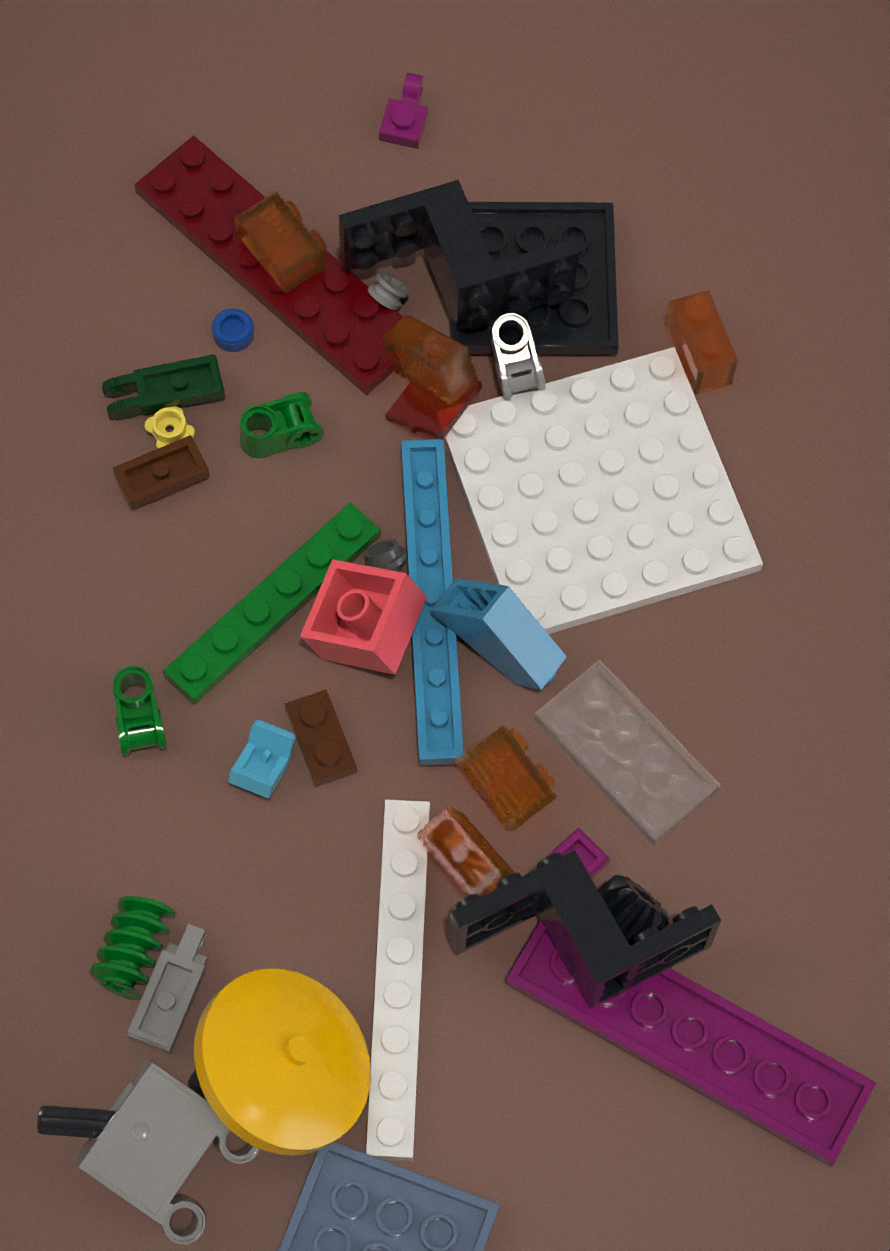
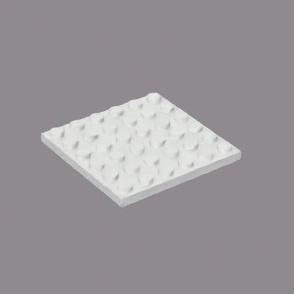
(601, 492)

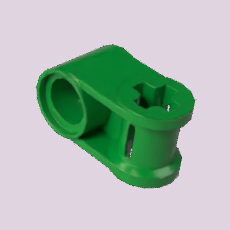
(283, 426)
(137, 718)

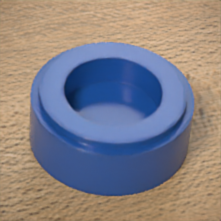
(233, 330)

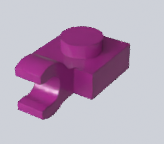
(405, 119)

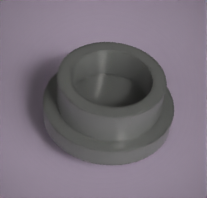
(386, 555)

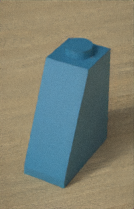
(500, 631)

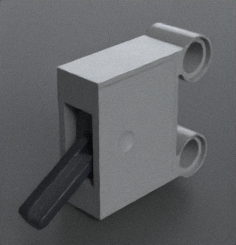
(147, 1144)

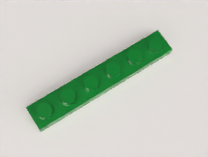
(269, 604)

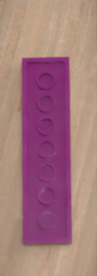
(710, 1049)

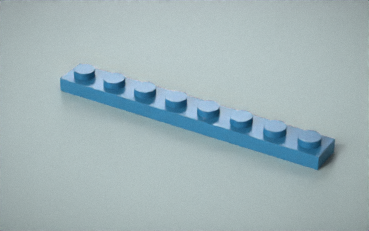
(431, 570)

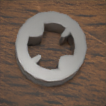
(388, 290)

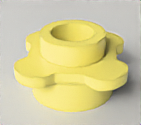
(166, 418)

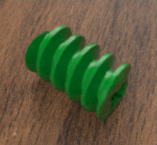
(128, 944)

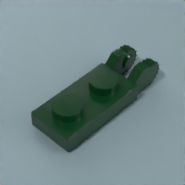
(165, 386)

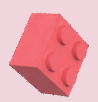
(363, 616)

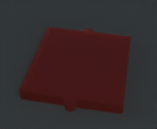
(429, 414)

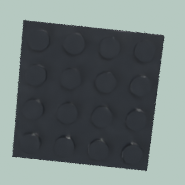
(583, 321)

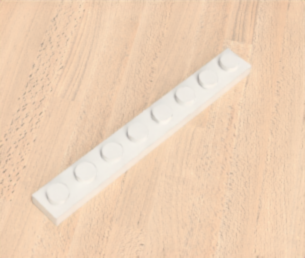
(398, 983)

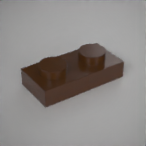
(161, 472)
(320, 738)

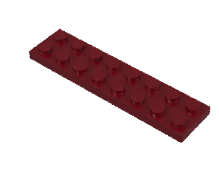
(327, 311)

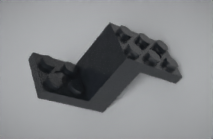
(458, 256)
(581, 927)

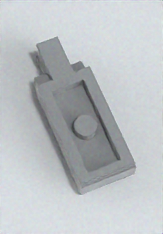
(170, 992)

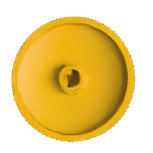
(282, 1061)

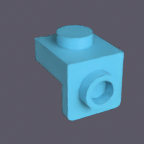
(263, 759)

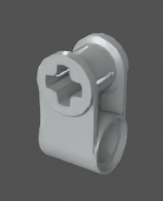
(517, 358)

